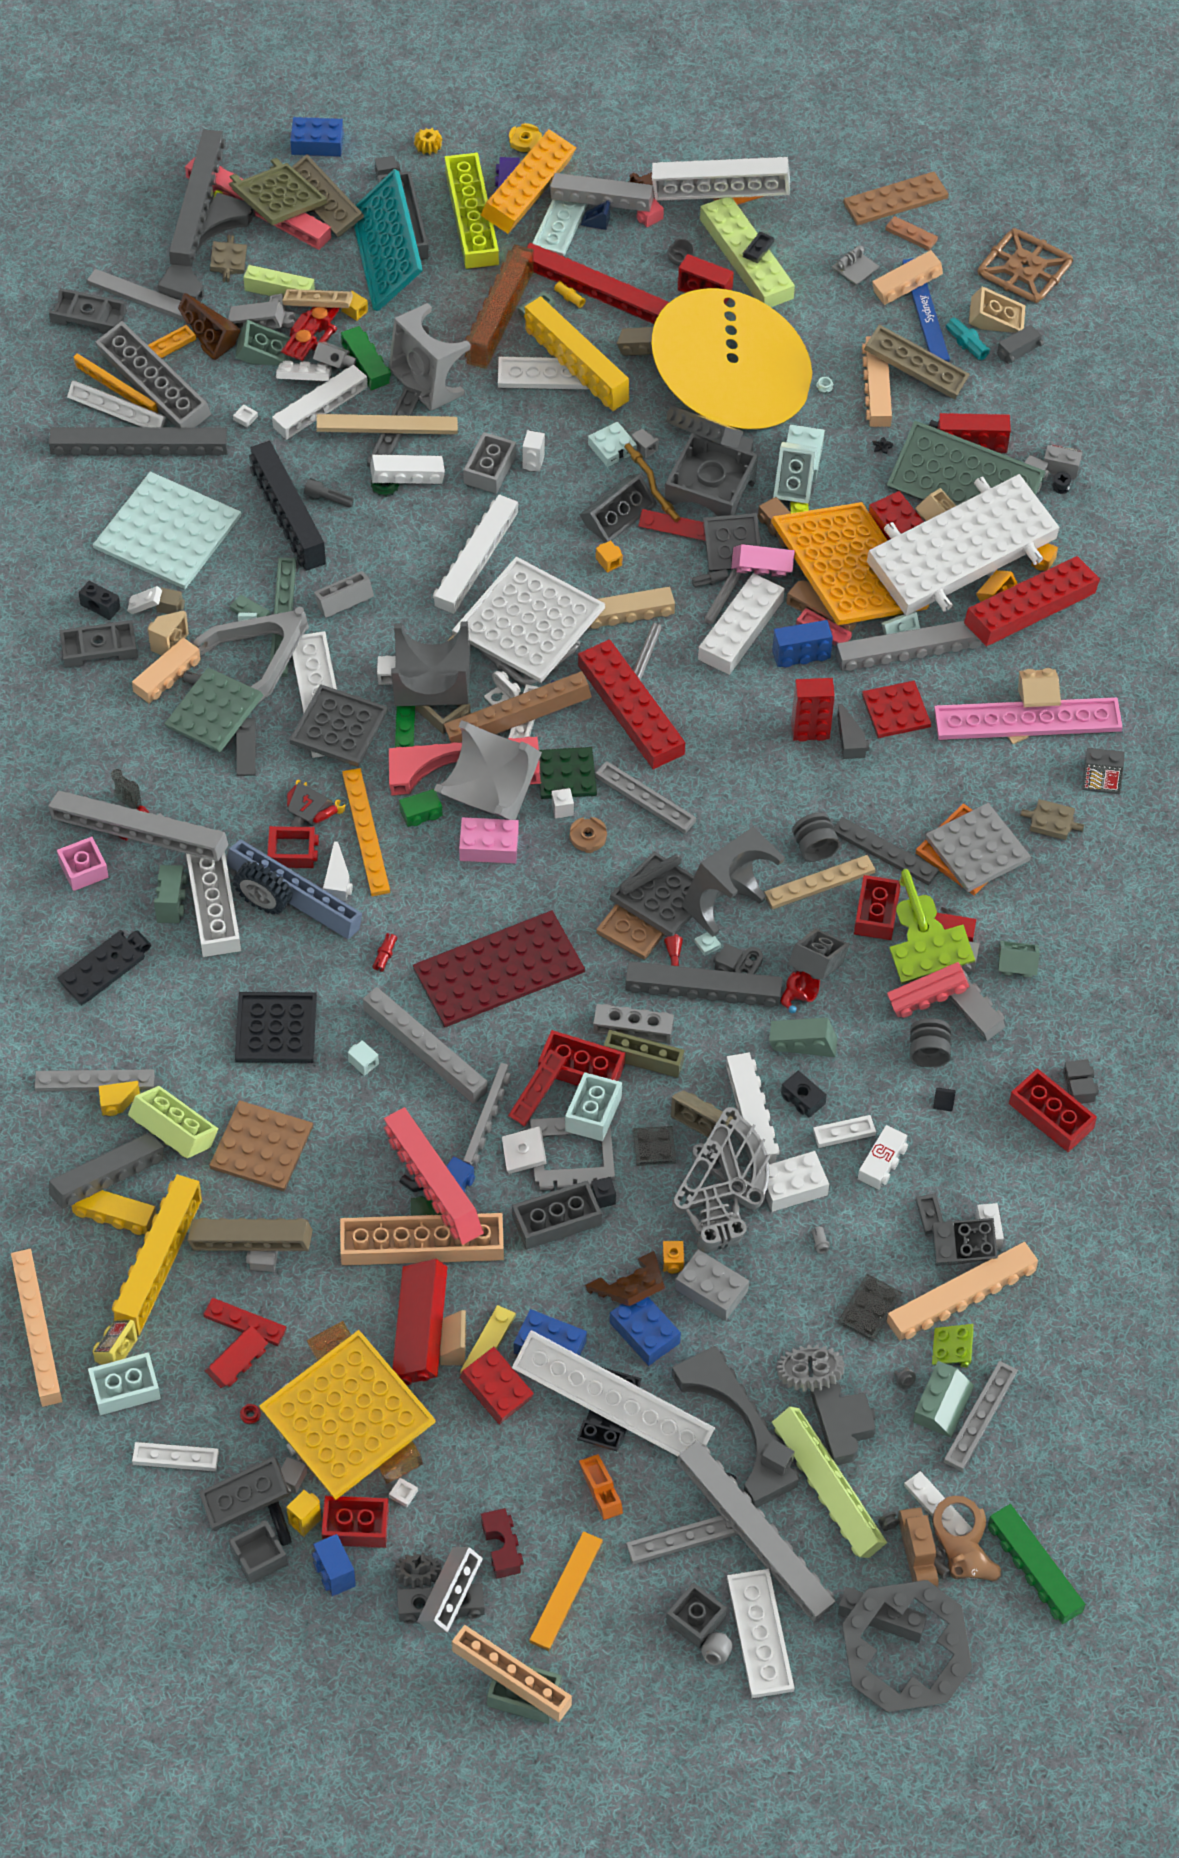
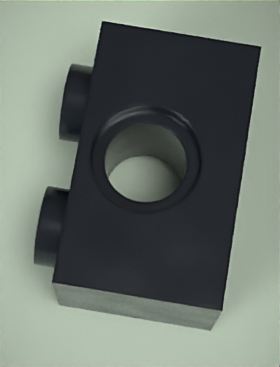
(99, 600)
(798, 1085)

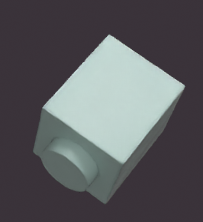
(363, 1057)

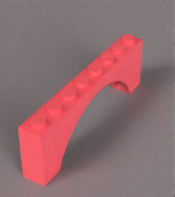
(413, 763)

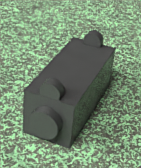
(1019, 344)

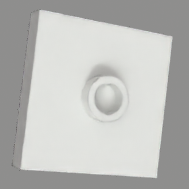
(524, 1150)

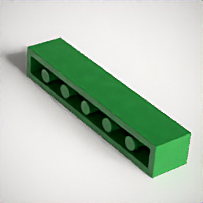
(1036, 1564)

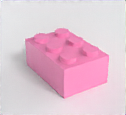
(762, 560)
(489, 840)

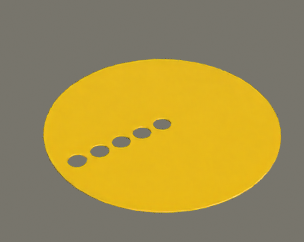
(755, 392)

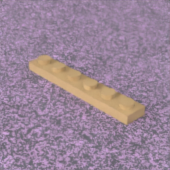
(819, 882)

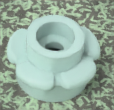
(824, 384)

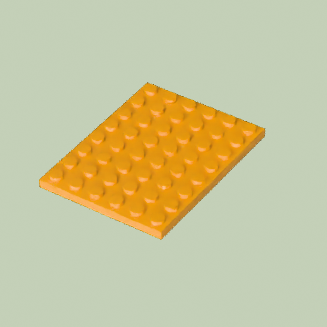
(833, 555)

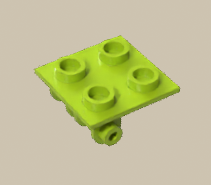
(953, 1344)

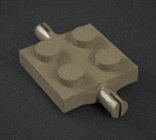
(228, 258)
(1052, 819)

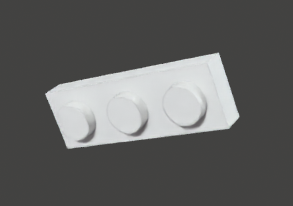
(844, 1131)

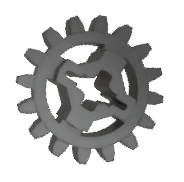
(418, 1570)

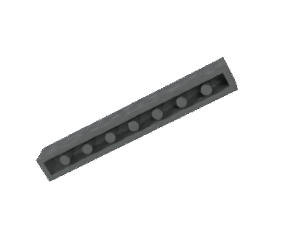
(703, 984)

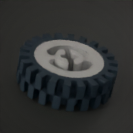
(262, 887)

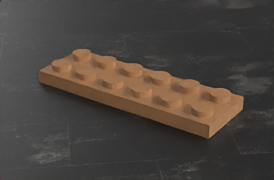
(895, 198)

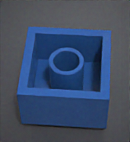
(334, 1565)

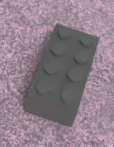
(556, 1215)

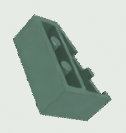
(170, 894)
(804, 1036)

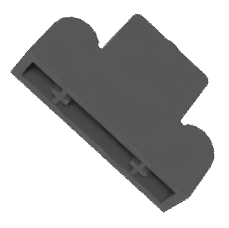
(843, 1421)

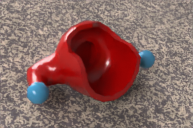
(801, 987)

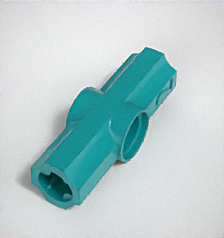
(967, 338)

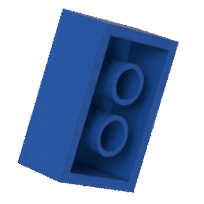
(317, 136)
(802, 643)
(552, 1329)
(645, 1329)

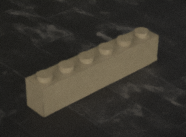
(250, 1234)

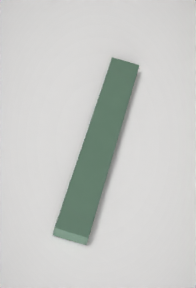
(283, 598)

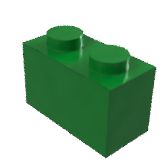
(420, 808)

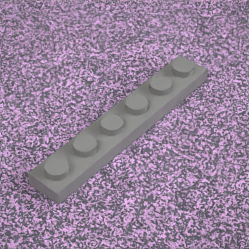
(645, 797)
(91, 1079)
(490, 1109)
(980, 1416)
(679, 1539)

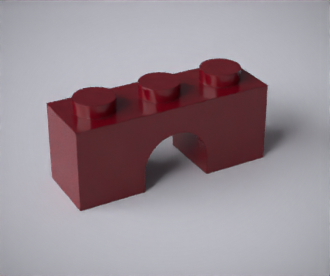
(498, 1526)

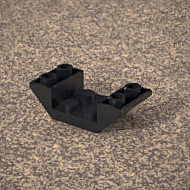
(600, 1430)

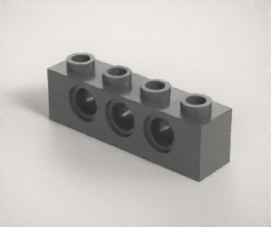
(410, 1597)

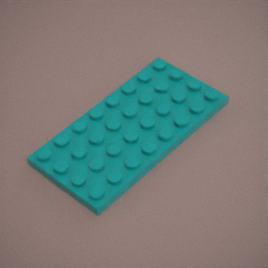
(387, 241)

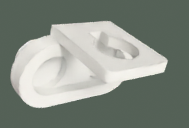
(504, 686)

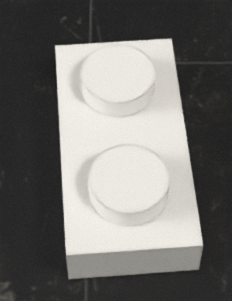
(144, 600)

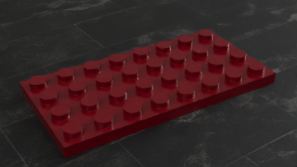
(498, 968)

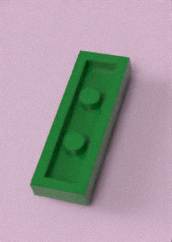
(405, 726)

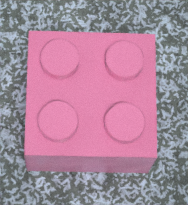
(82, 863)

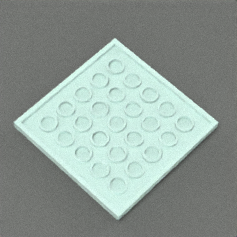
(167, 530)

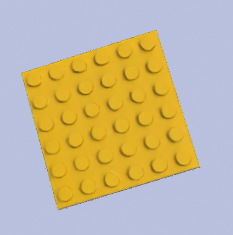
(347, 1414)

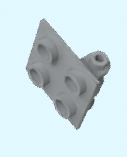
(855, 265)

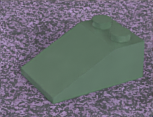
(261, 345)

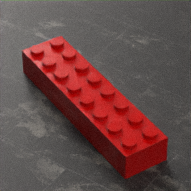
(1031, 601)
(631, 704)

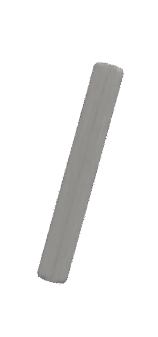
(722, 597)
(647, 650)

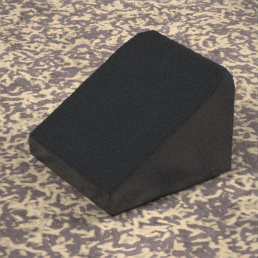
(944, 1099)

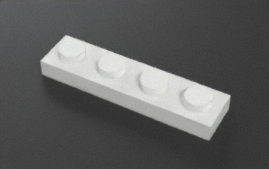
(175, 1456)
(929, 1498)

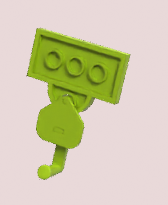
(927, 942)

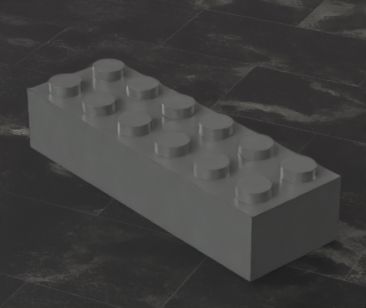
(414, 212)

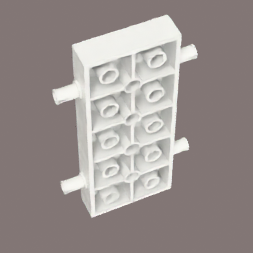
(962, 544)

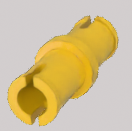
(569, 294)

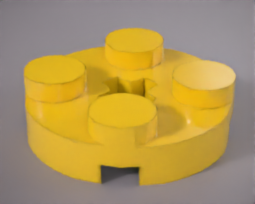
(525, 130)

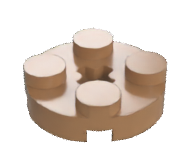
(585, 843)

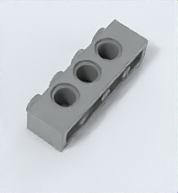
(660, 1033)

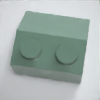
(1018, 958)

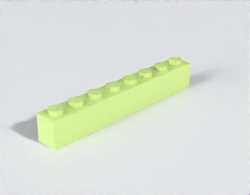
(829, 1483)

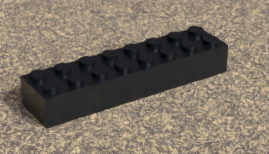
(287, 506)

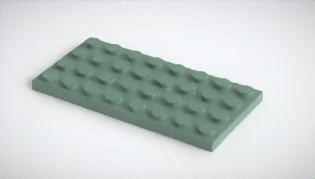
(944, 461)

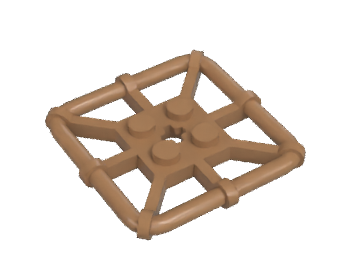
(1028, 274)

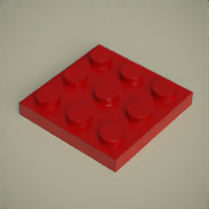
(896, 709)

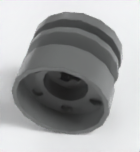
(816, 837)
(930, 1042)

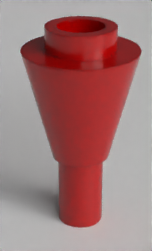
(673, 947)

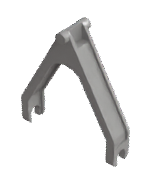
(289, 625)

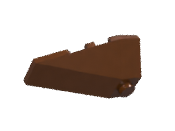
(211, 329)

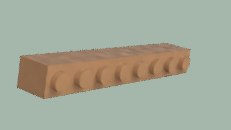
(524, 707)

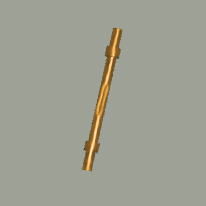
(637, 458)

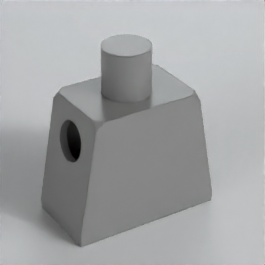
(327, 354)

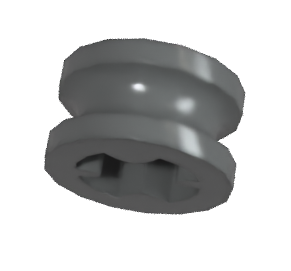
(889, 1521)

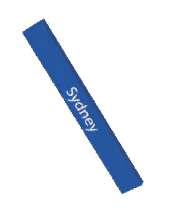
(929, 320)

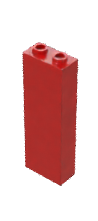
(420, 1321)

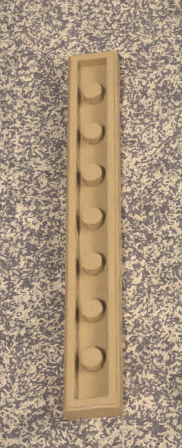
(387, 424)

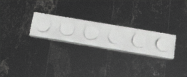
(114, 406)

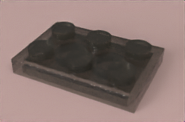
(869, 1307)

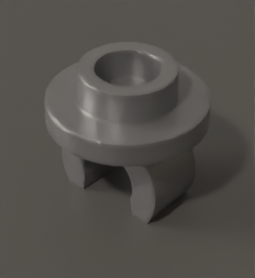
(905, 1378)

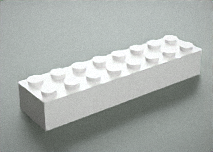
(721, 178)

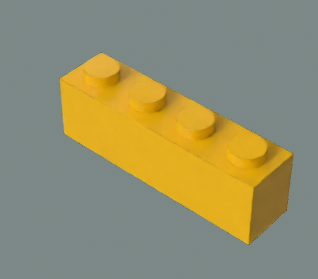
(116, 1210)

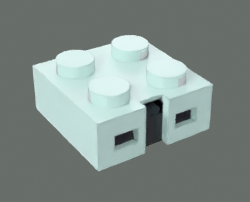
(610, 443)

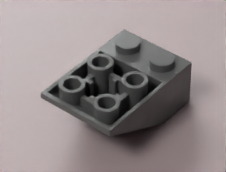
(964, 1241)

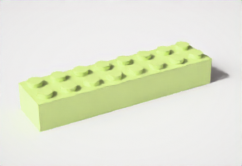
(733, 235)

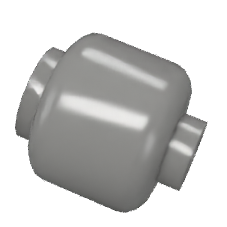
(716, 1648)

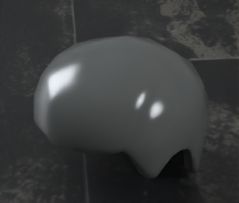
(679, 250)

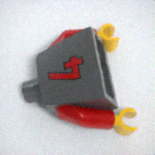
(310, 805)

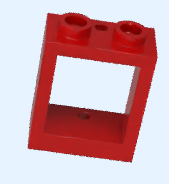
(293, 860)

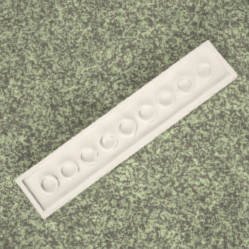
(610, 1395)

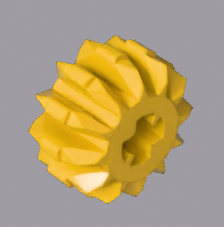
(428, 141)

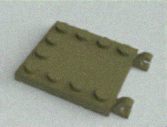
(278, 193)

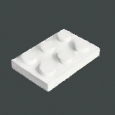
(304, 371)

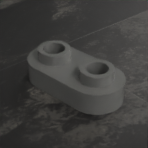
(747, 965)

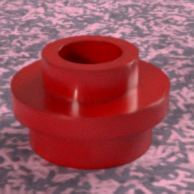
(247, 1409)

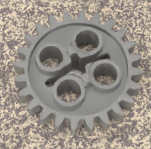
(826, 1365)

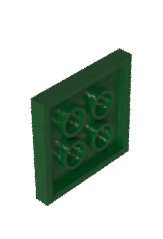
(567, 769)

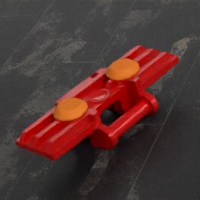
(303, 331)

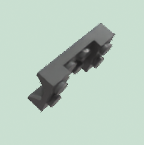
(104, 311)
(79, 642)

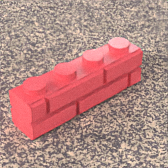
(928, 990)

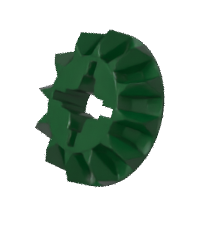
(379, 489)

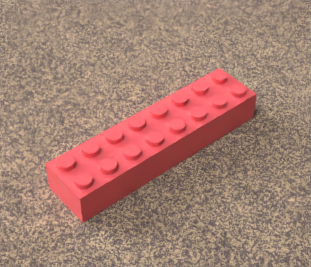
(433, 1176)

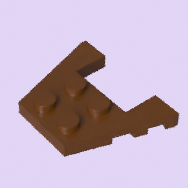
(634, 1287)

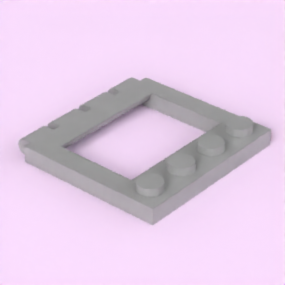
(567, 1177)

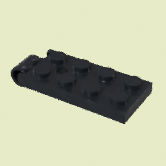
(100, 970)

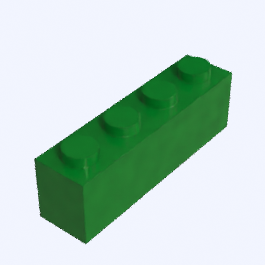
(366, 357)

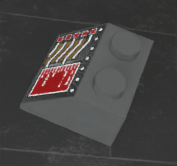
(1103, 770)

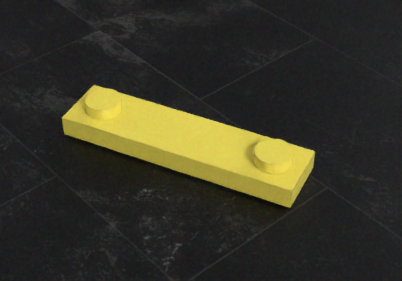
(492, 1334)

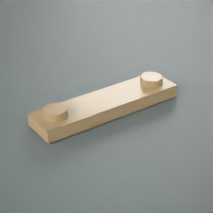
(317, 298)

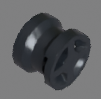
(1061, 482)

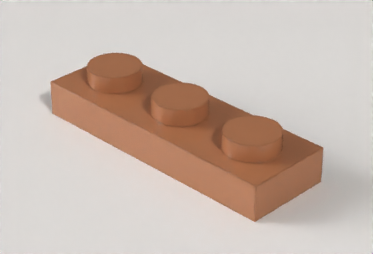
(911, 233)

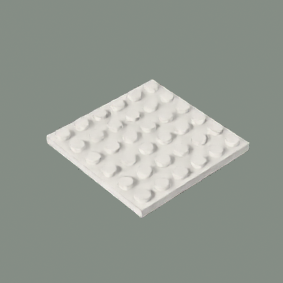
(529, 619)

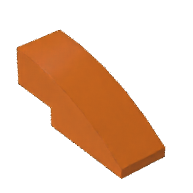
(601, 1487)

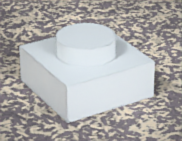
(245, 416)
(403, 1492)

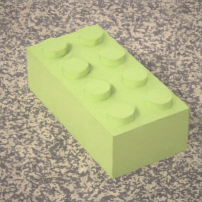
(172, 1122)

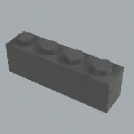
(908, 1625)

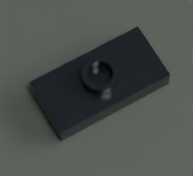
(758, 247)

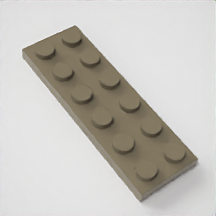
(339, 211)
(916, 361)

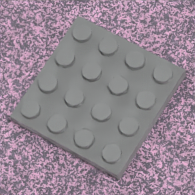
(977, 847)

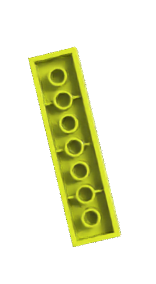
(468, 200)

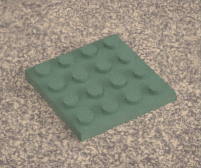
(214, 709)

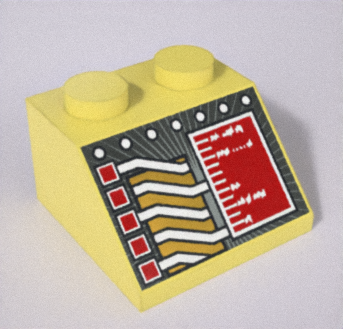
(116, 1343)

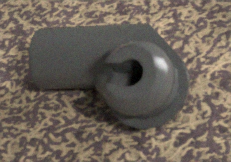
(939, 1563)

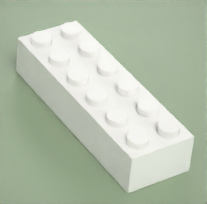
(741, 624)
(213, 905)

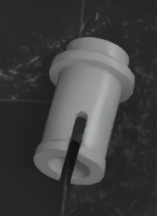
(821, 1244)

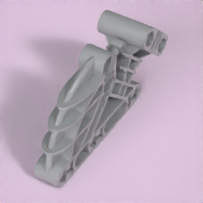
(717, 1223)

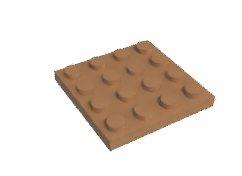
(261, 1145)

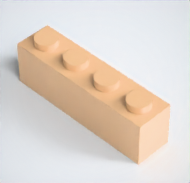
(907, 277)
(166, 670)

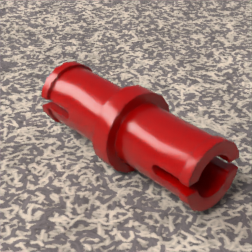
(384, 952)

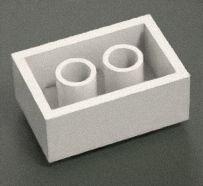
(795, 1181)

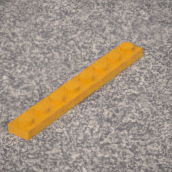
(366, 832)

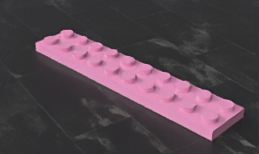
(1014, 719)

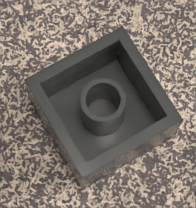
(696, 1615)

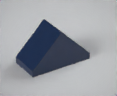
(597, 217)

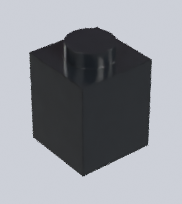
(604, 1192)

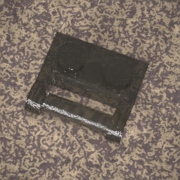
(126, 790)

